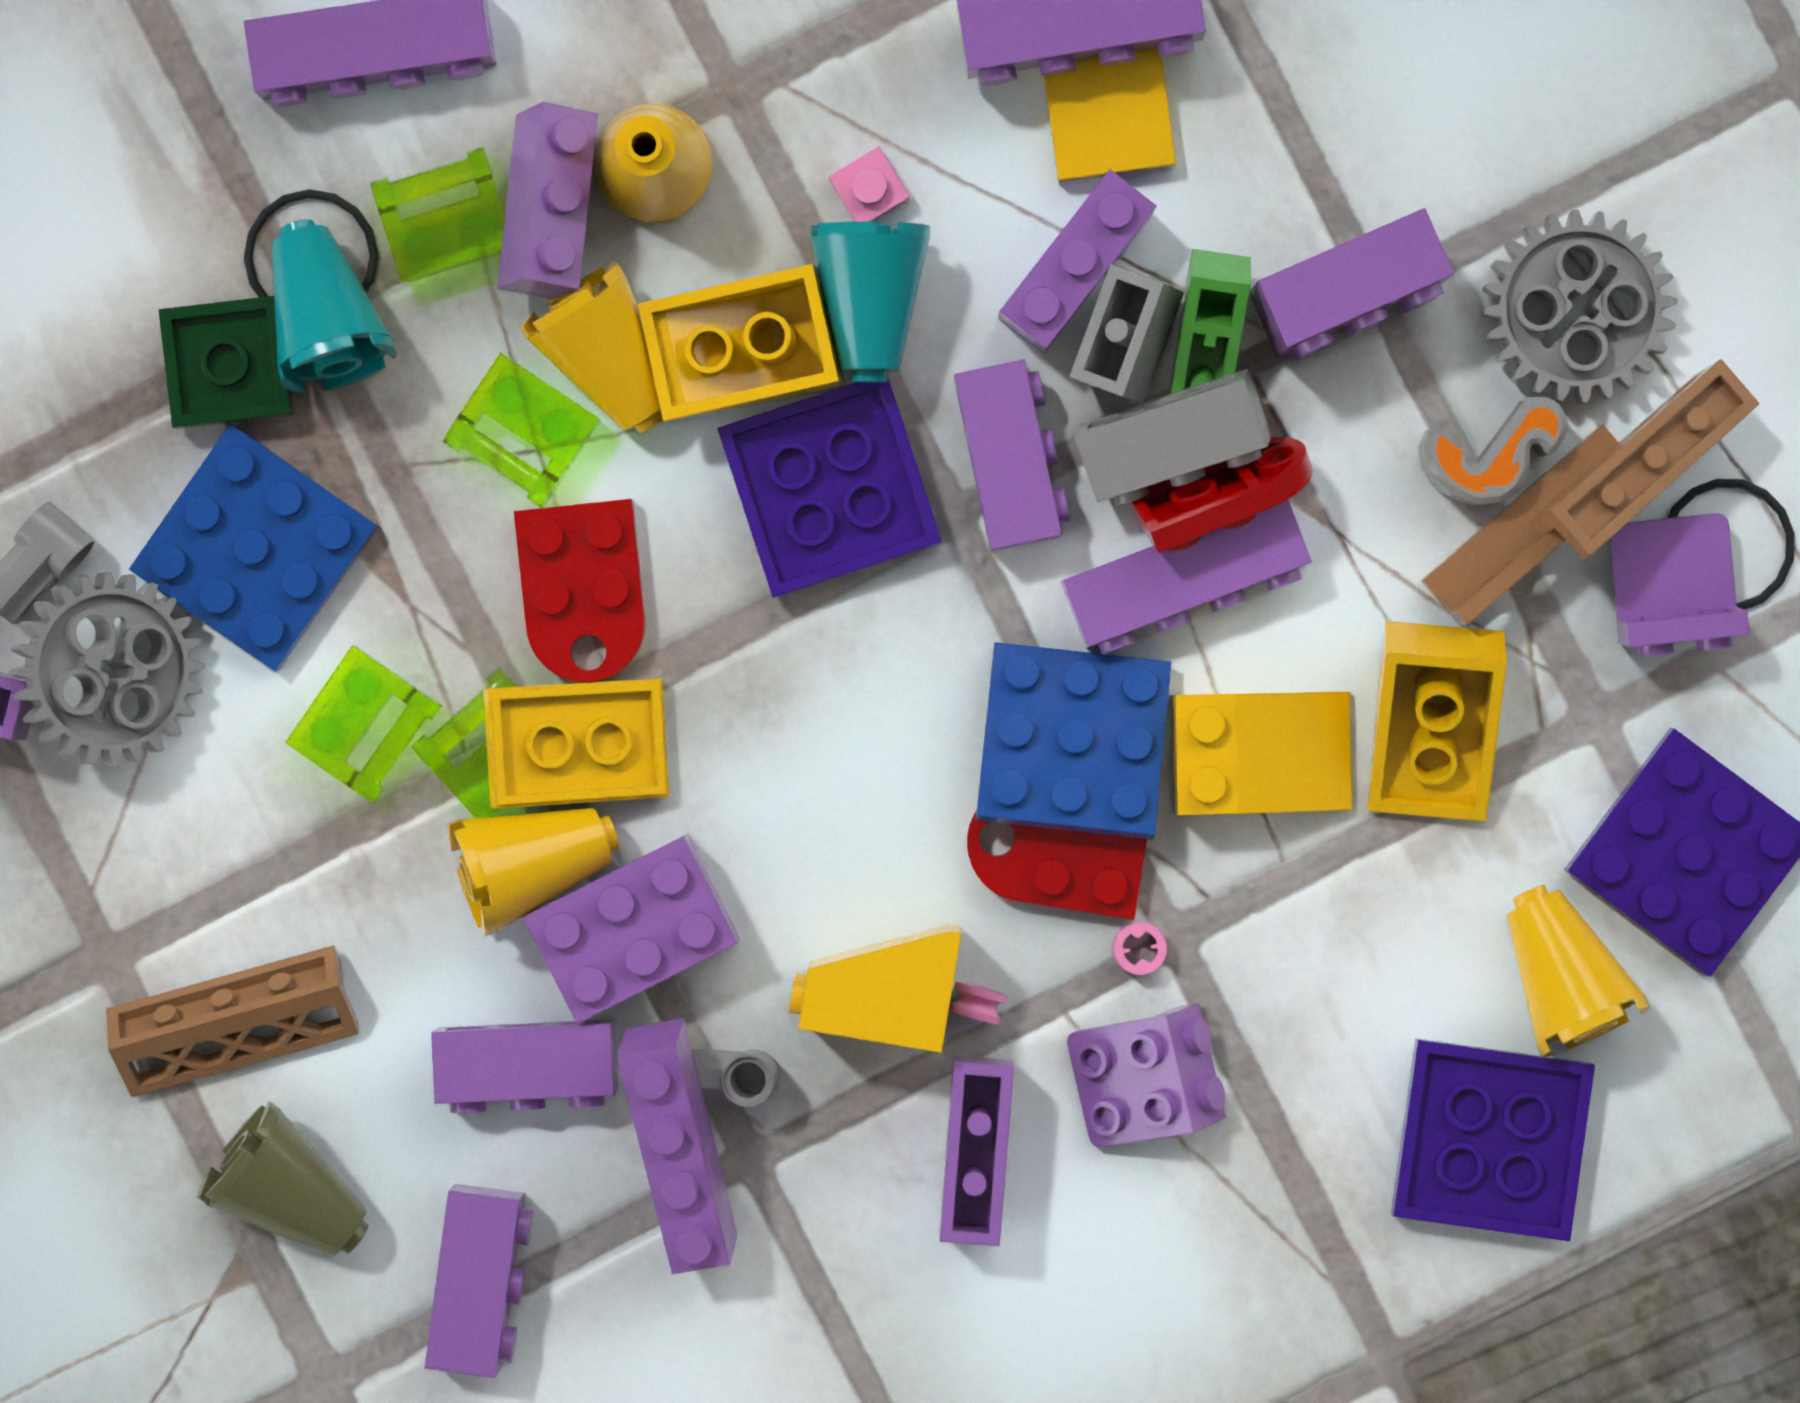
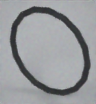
(314, 194)
(1777, 507)

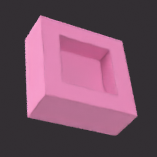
(869, 187)

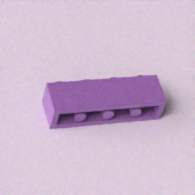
(1056, 33)
(366, 45)
(1166, 584)
(677, 1146)

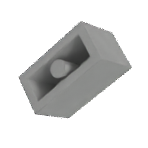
(1126, 334)

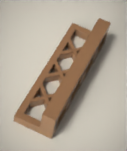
(1648, 459)
(1508, 544)
(225, 1013)

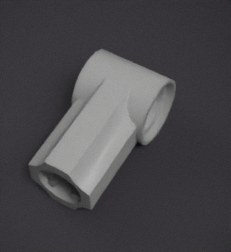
(44, 551)
(718, 1075)

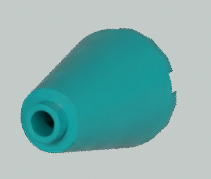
(869, 290)
(322, 313)

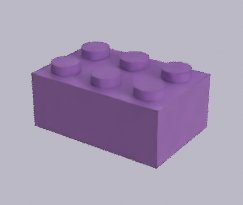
(1352, 285)
(632, 928)

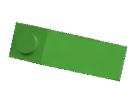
(1211, 318)

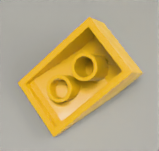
(740, 344)
(1436, 720)
(1261, 753)

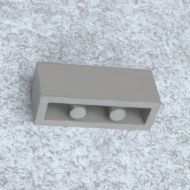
(1173, 438)

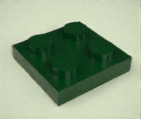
(222, 363)

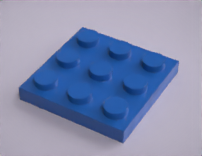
(253, 547)
(1074, 741)

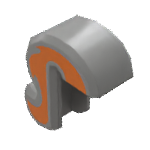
(1504, 461)

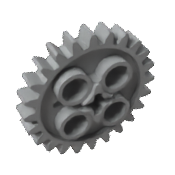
(1616, 342)
(57, 655)

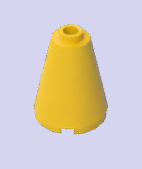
(657, 184)
(601, 347)
(527, 860)
(1567, 973)

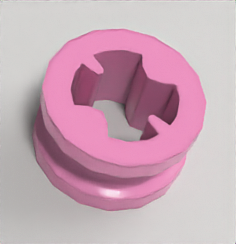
(1141, 966)
(977, 1002)

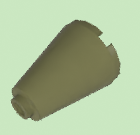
(284, 1186)

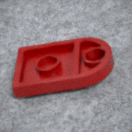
(1223, 497)
(581, 581)
(1063, 869)

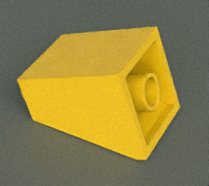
(883, 991)

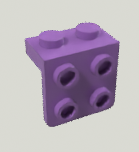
(1675, 584)
(1147, 1077)

